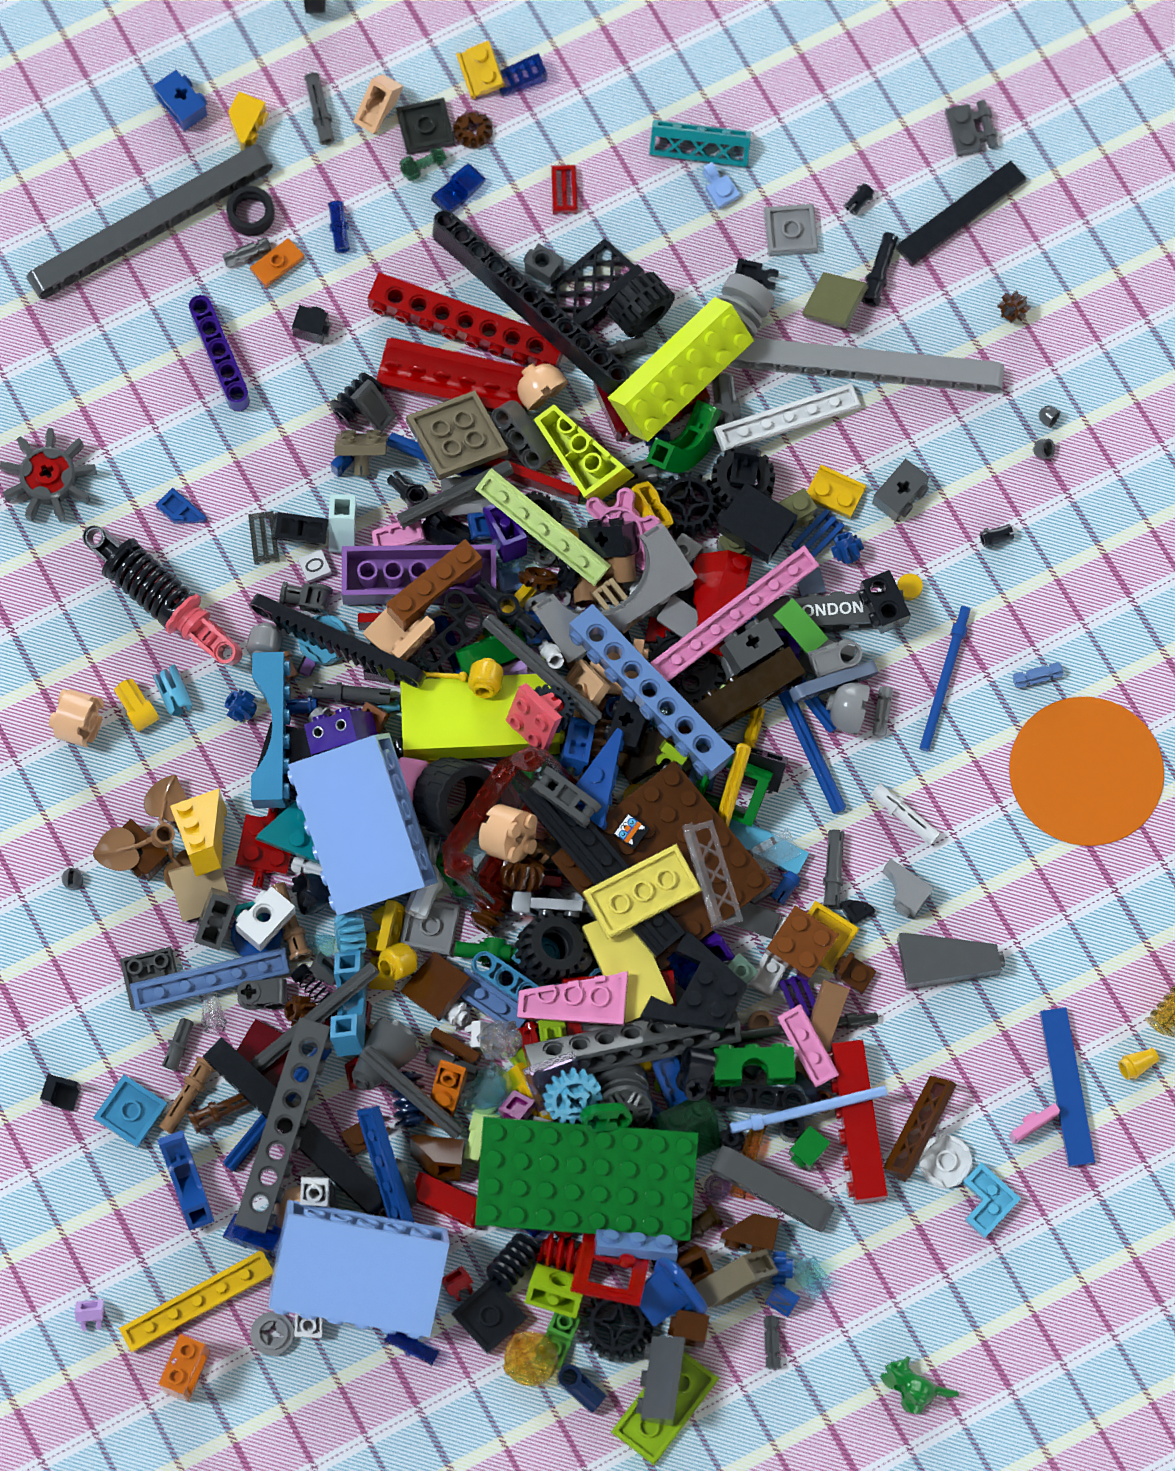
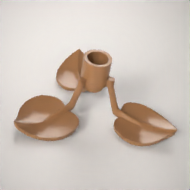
(117, 846)

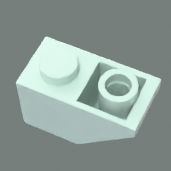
(342, 521)

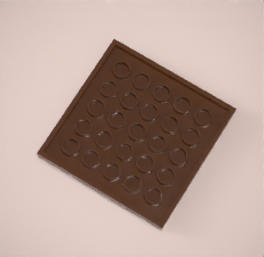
(665, 806)

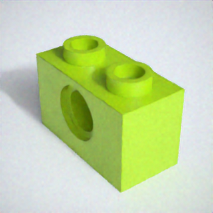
(551, 1291)

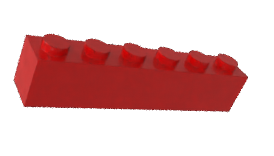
(858, 1125)

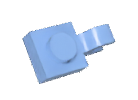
(720, 189)

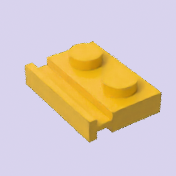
(480, 69)
(835, 491)

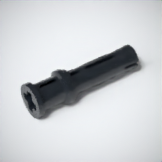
(877, 278)

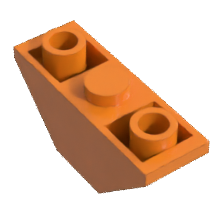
(448, 1087)

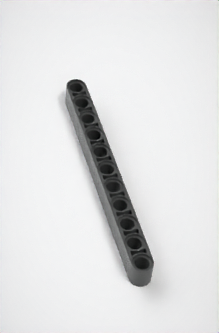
(149, 221)

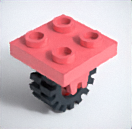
(540, 714)

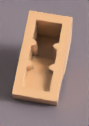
(377, 102)

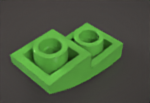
(800, 626)
(561, 1332)

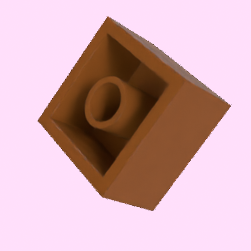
(801, 943)

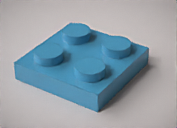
(130, 1111)

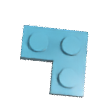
(995, 1197)

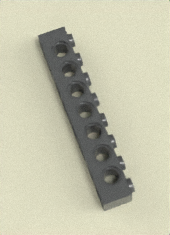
(305, 1033)
(630, 1044)

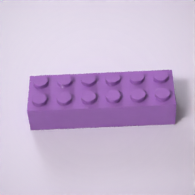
(381, 572)

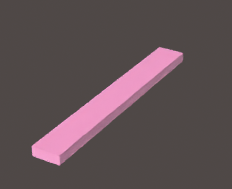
(735, 614)

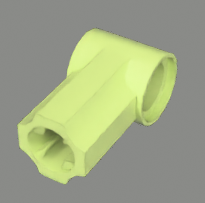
(473, 1145)

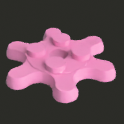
(624, 508)

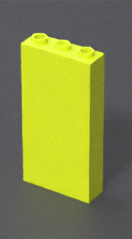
(452, 721)

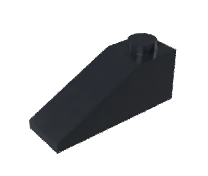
(765, 760)

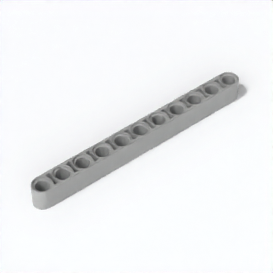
(872, 365)

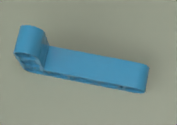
(497, 967)

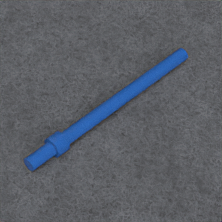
(958, 633)

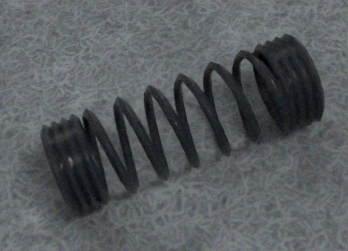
(300, 974)

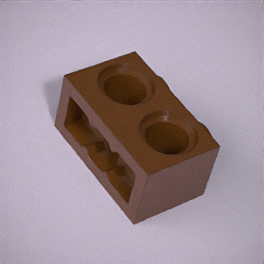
(691, 1326)

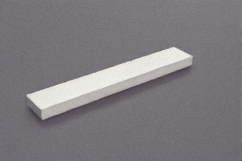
(787, 417)

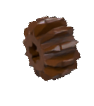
(523, 875)

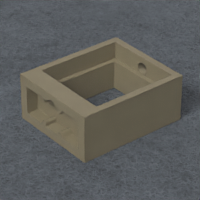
(736, 1278)

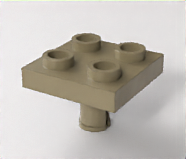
(360, 446)

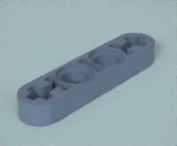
(833, 681)

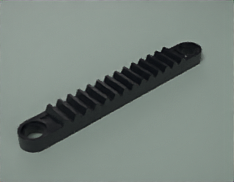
(337, 642)

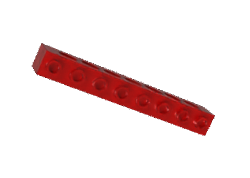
(388, 287)

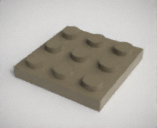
(457, 435)

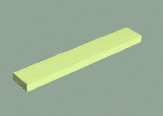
(543, 527)

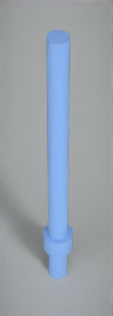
(758, 1122)

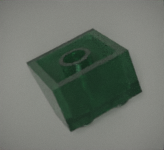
(693, 1117)

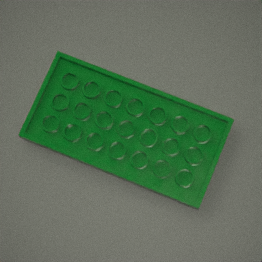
(586, 1180)

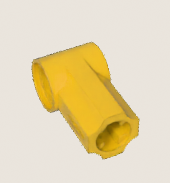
(139, 711)

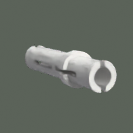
(905, 814)

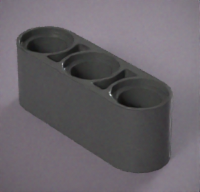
(519, 424)

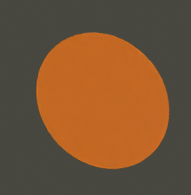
(1086, 771)

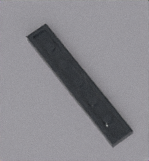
(961, 213)

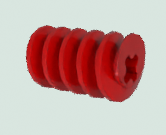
(560, 1253)

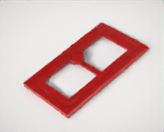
(580, 1279)

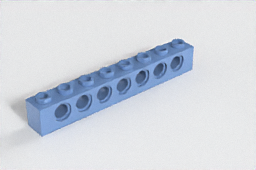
(594, 622)

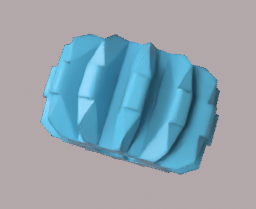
(350, 932)

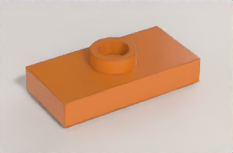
(277, 262)

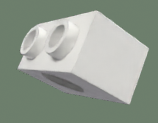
(261, 933)

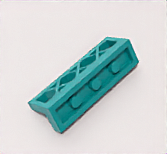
(703, 134)

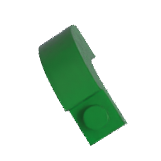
(690, 445)

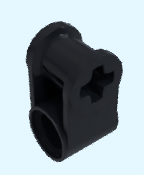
(695, 1072)

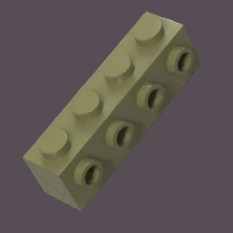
(798, 503)

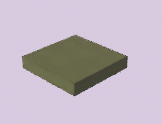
(835, 300)

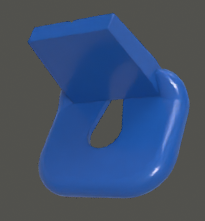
(663, 1298)

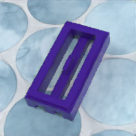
(792, 981)

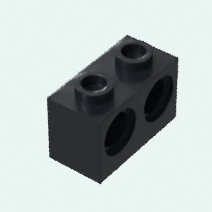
(299, 528)
(890, 600)

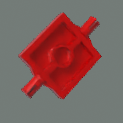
(257, 855)

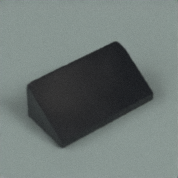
(451, 534)

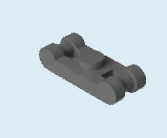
(566, 796)

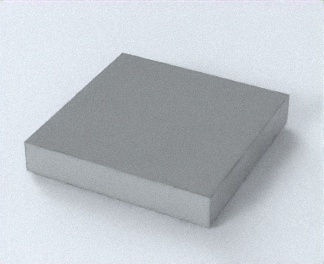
(790, 230)
(435, 932)

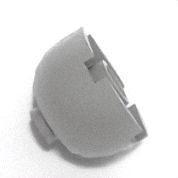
(848, 707)

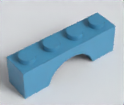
(348, 1026)

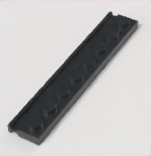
(598, 863)

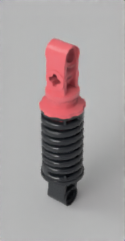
(160, 593)

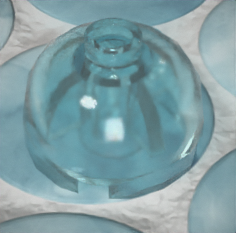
(489, 1090)

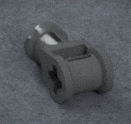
(307, 597)

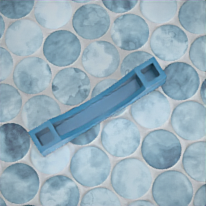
(268, 780)

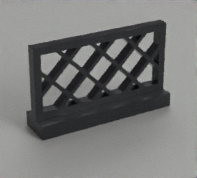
(597, 310)

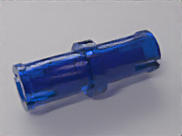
(338, 226)
(412, 1347)

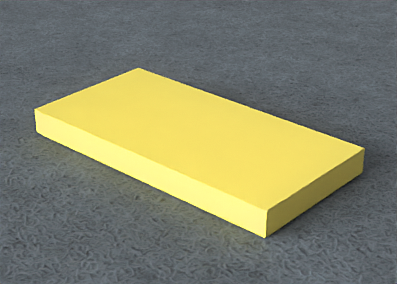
(641, 891)
(628, 954)

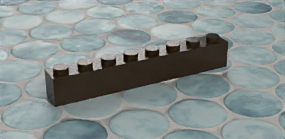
(723, 707)

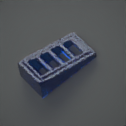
(523, 83)

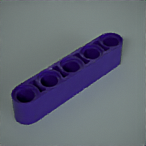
(222, 363)

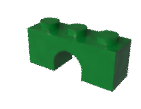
(775, 1061)

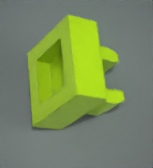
(670, 752)
(551, 1029)

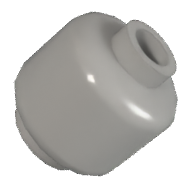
(264, 638)

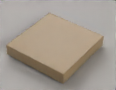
(193, 891)

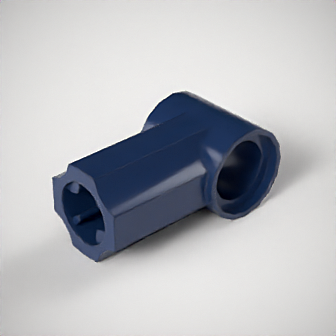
(582, 1390)

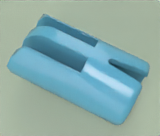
(173, 691)

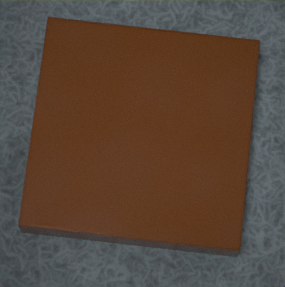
(436, 986)

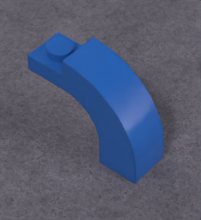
(186, 1180)

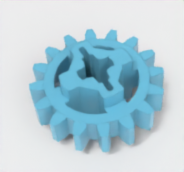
(571, 1095)

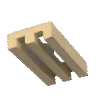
(618, 590)

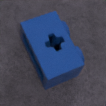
(171, 93)

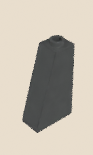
(943, 960)

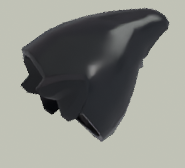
(310, 893)

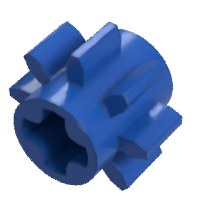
(847, 547)
(240, 705)
(784, 1267)

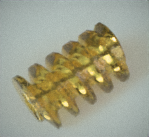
(1163, 1017)

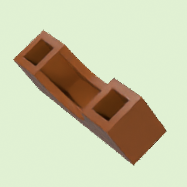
(450, 570)

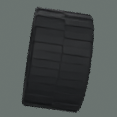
(434, 788)

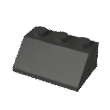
(661, 1380)

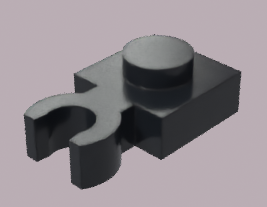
(754, 271)

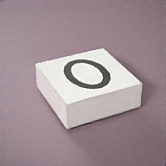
(314, 566)

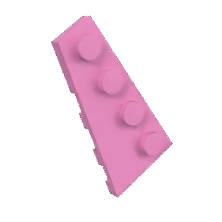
(584, 1001)

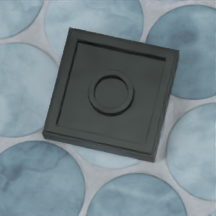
(425, 126)

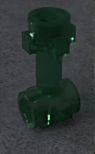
(411, 168)

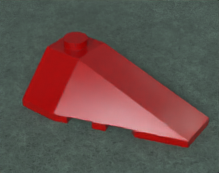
(719, 581)

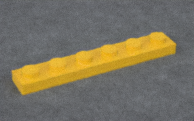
(196, 1301)

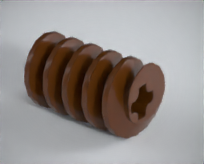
(485, 920)

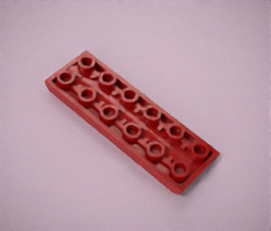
(447, 374)

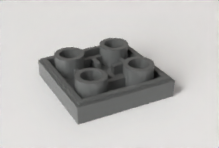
(147, 966)

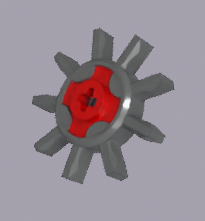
(43, 489)

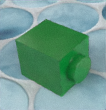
(808, 1149)

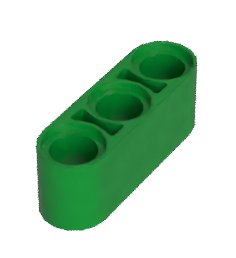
(486, 648)

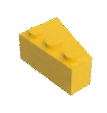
(202, 829)

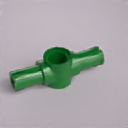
(493, 945)

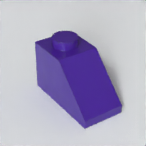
(505, 534)

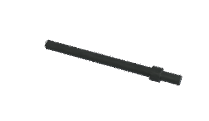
(850, 1021)

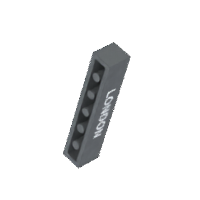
(831, 613)

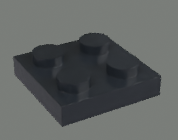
(489, 1316)

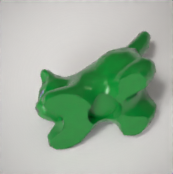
(915, 1390)

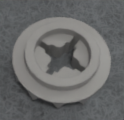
(265, 1323)

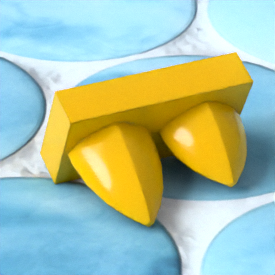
(391, 920)

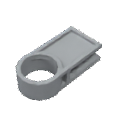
(828, 659)

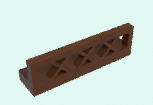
(919, 1127)

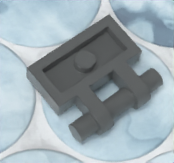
(963, 129)

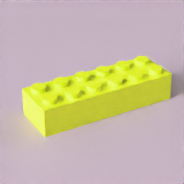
(681, 369)

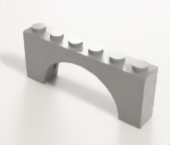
(663, 575)

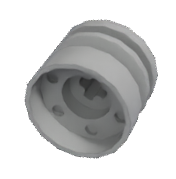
(749, 300)

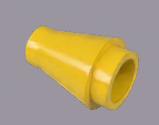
(1137, 1063)

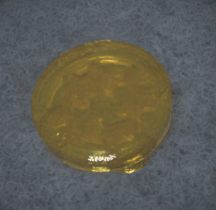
(530, 1358)

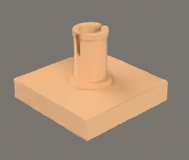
(589, 684)

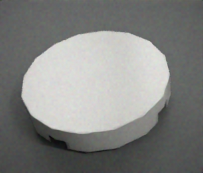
(945, 1161)

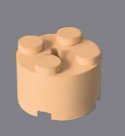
(76, 717)
(508, 833)

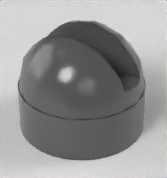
(1049, 415)
(1044, 449)
(77, 879)

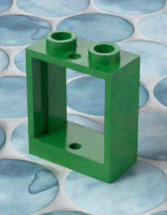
(741, 814)

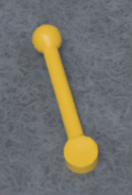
(462, 676)

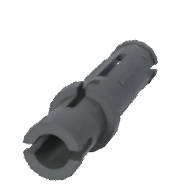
(324, 132)
(350, 693)
(832, 879)

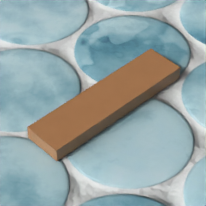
(825, 1016)

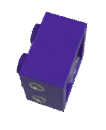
(339, 729)

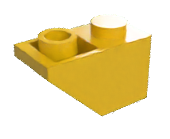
(246, 117)

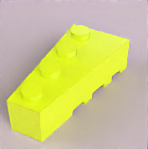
(585, 460)

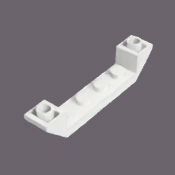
(316, 1193)

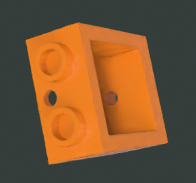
(182, 1378)

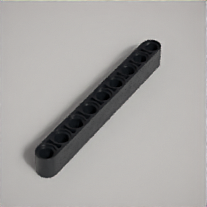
(314, 1142)

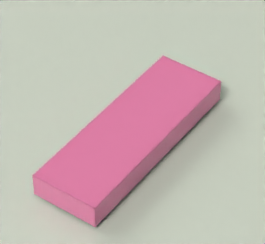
(808, 1045)

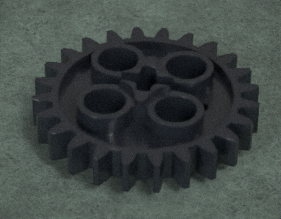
(704, 675)

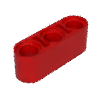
(446, 1200)

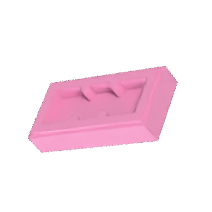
(397, 536)
(1033, 1122)

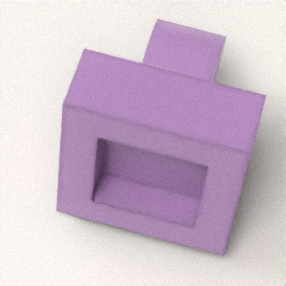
(89, 1311)

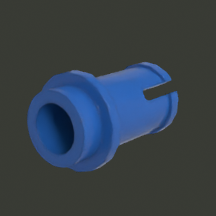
(302, 706)
(786, 886)

